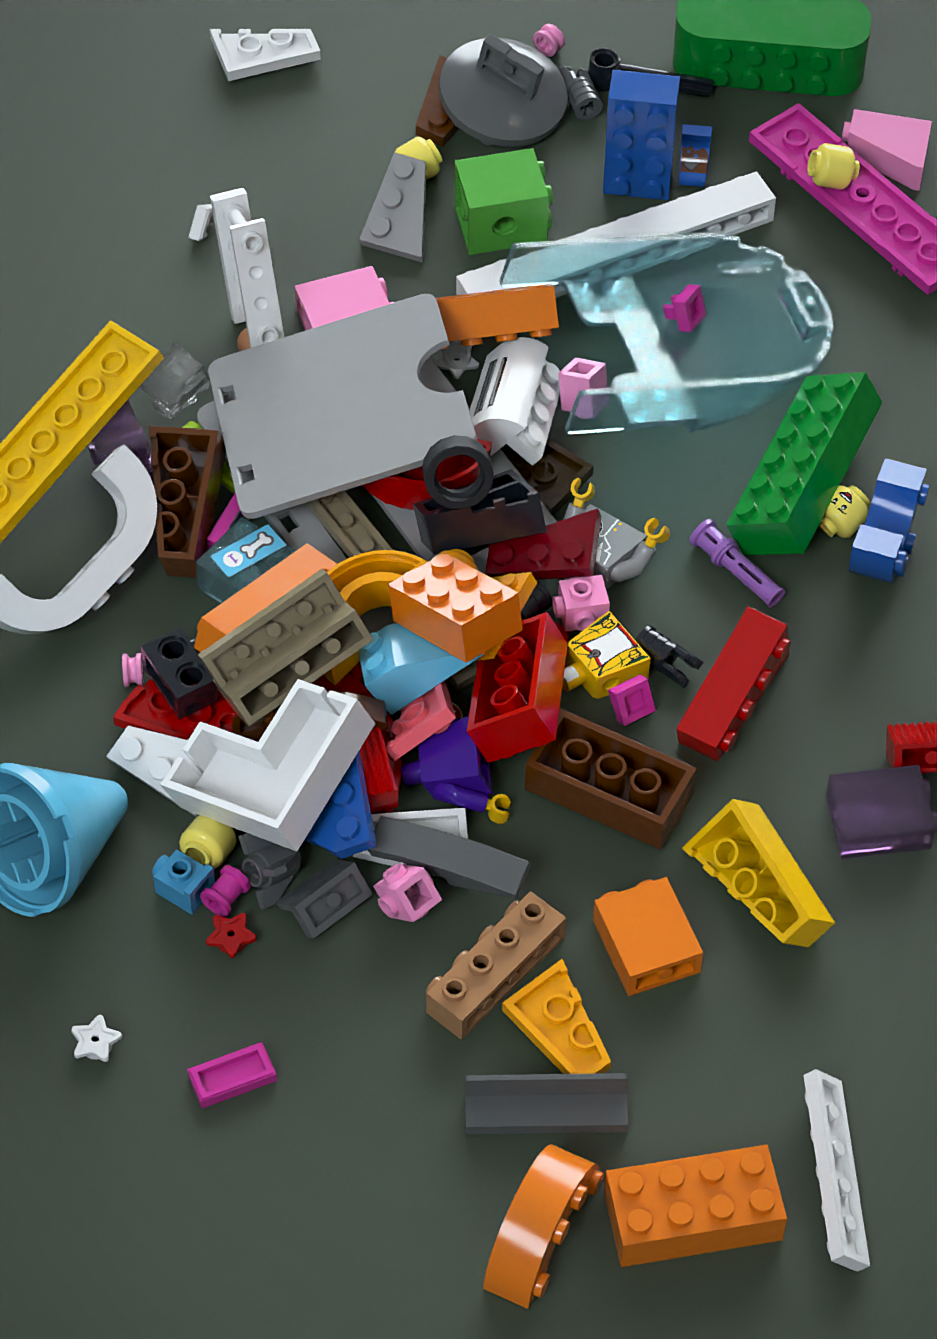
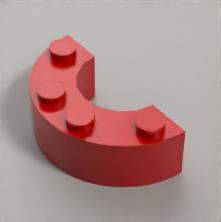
(409, 486)

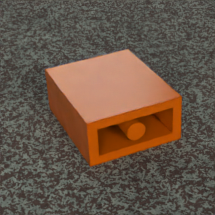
(647, 936)

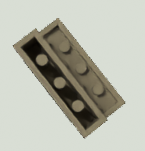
(286, 641)

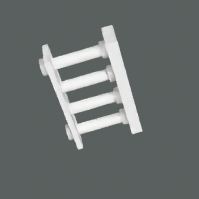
(247, 267)

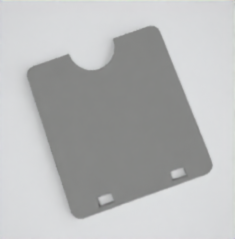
(335, 406)

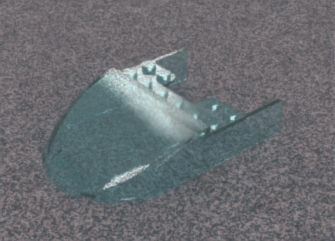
(753, 345)

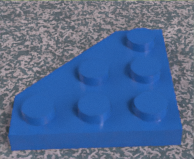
(346, 820)

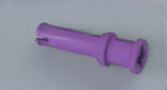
(727, 549)

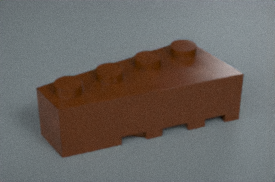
(186, 486)

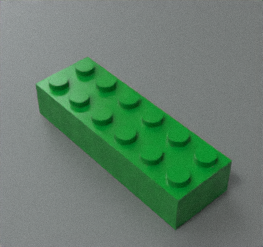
(804, 464)

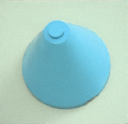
(51, 833)

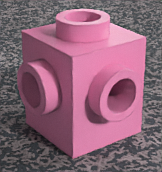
(580, 602)
(406, 892)

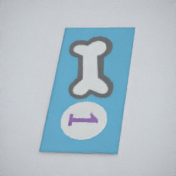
(248, 550)

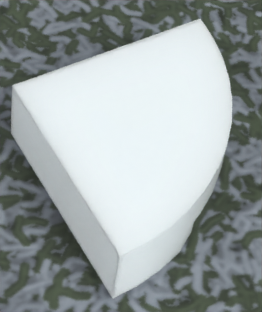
(201, 220)

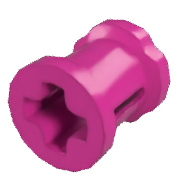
(225, 891)

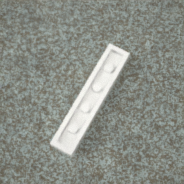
(836, 1171)

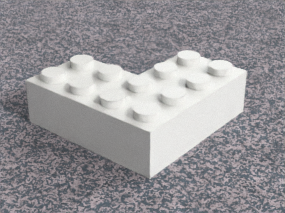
(283, 779)

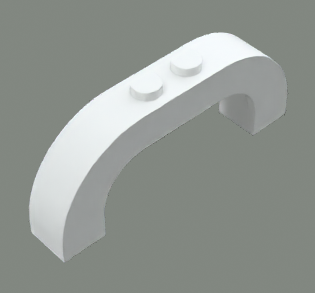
(136, 507)

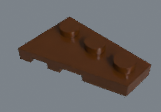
(433, 120)

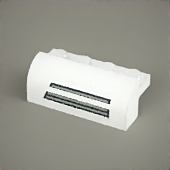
(516, 398)

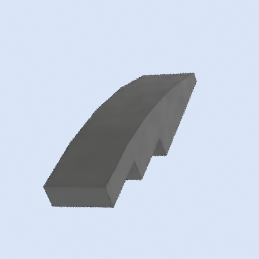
(450, 856)

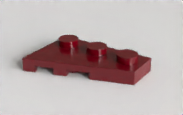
(561, 552)

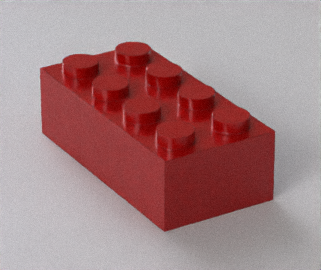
(519, 691)

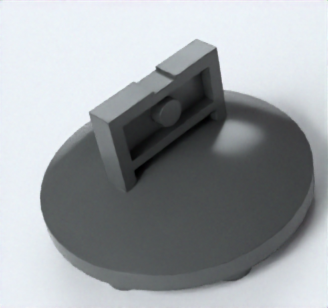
(502, 92)

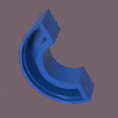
(887, 535)

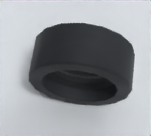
(467, 496)

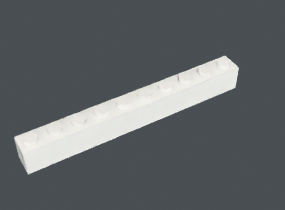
(717, 209)

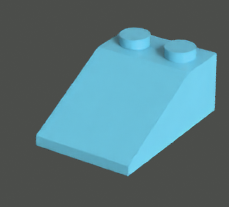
(404, 666)

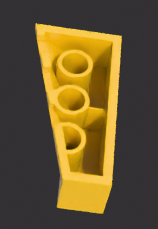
(760, 871)

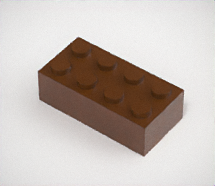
(611, 779)

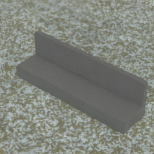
(546, 1103)

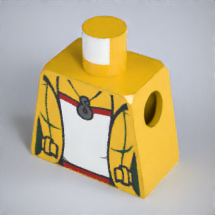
(603, 658)

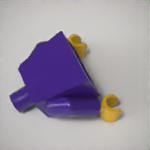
(456, 772)

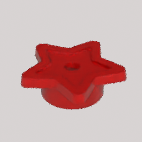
(230, 944)

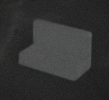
(326, 896)

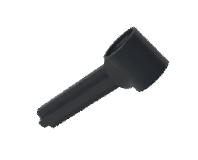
(605, 60)

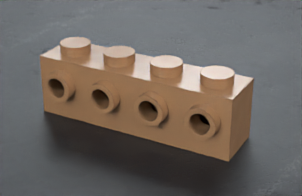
(494, 964)

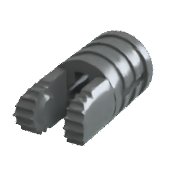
(581, 93)

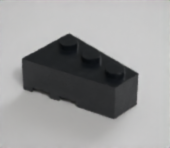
(506, 513)

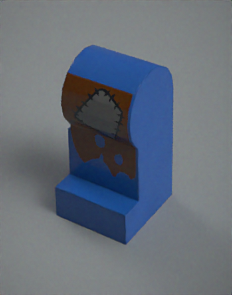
(694, 155)

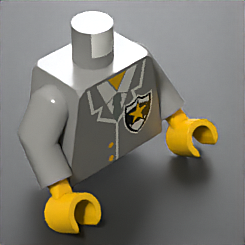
(621, 548)

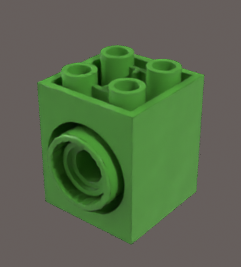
(502, 200)

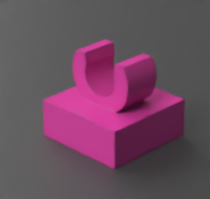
(686, 308)
(632, 700)

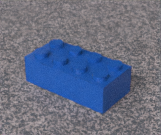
(640, 134)

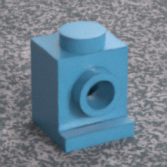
(182, 880)

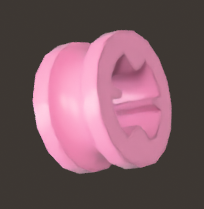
(549, 40)
(132, 669)

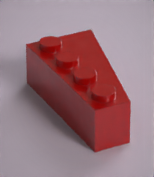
(734, 684)

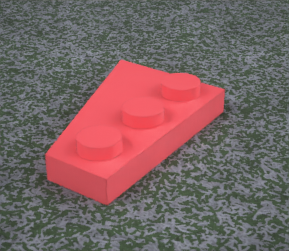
(421, 719)

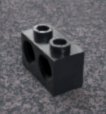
(176, 675)

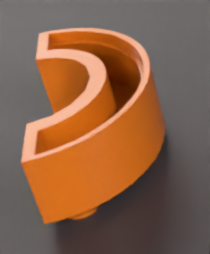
(537, 1223)

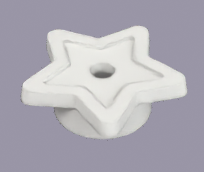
(457, 351)
(98, 1049)

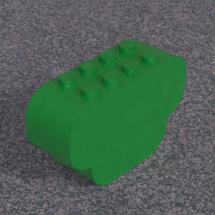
(774, 44)

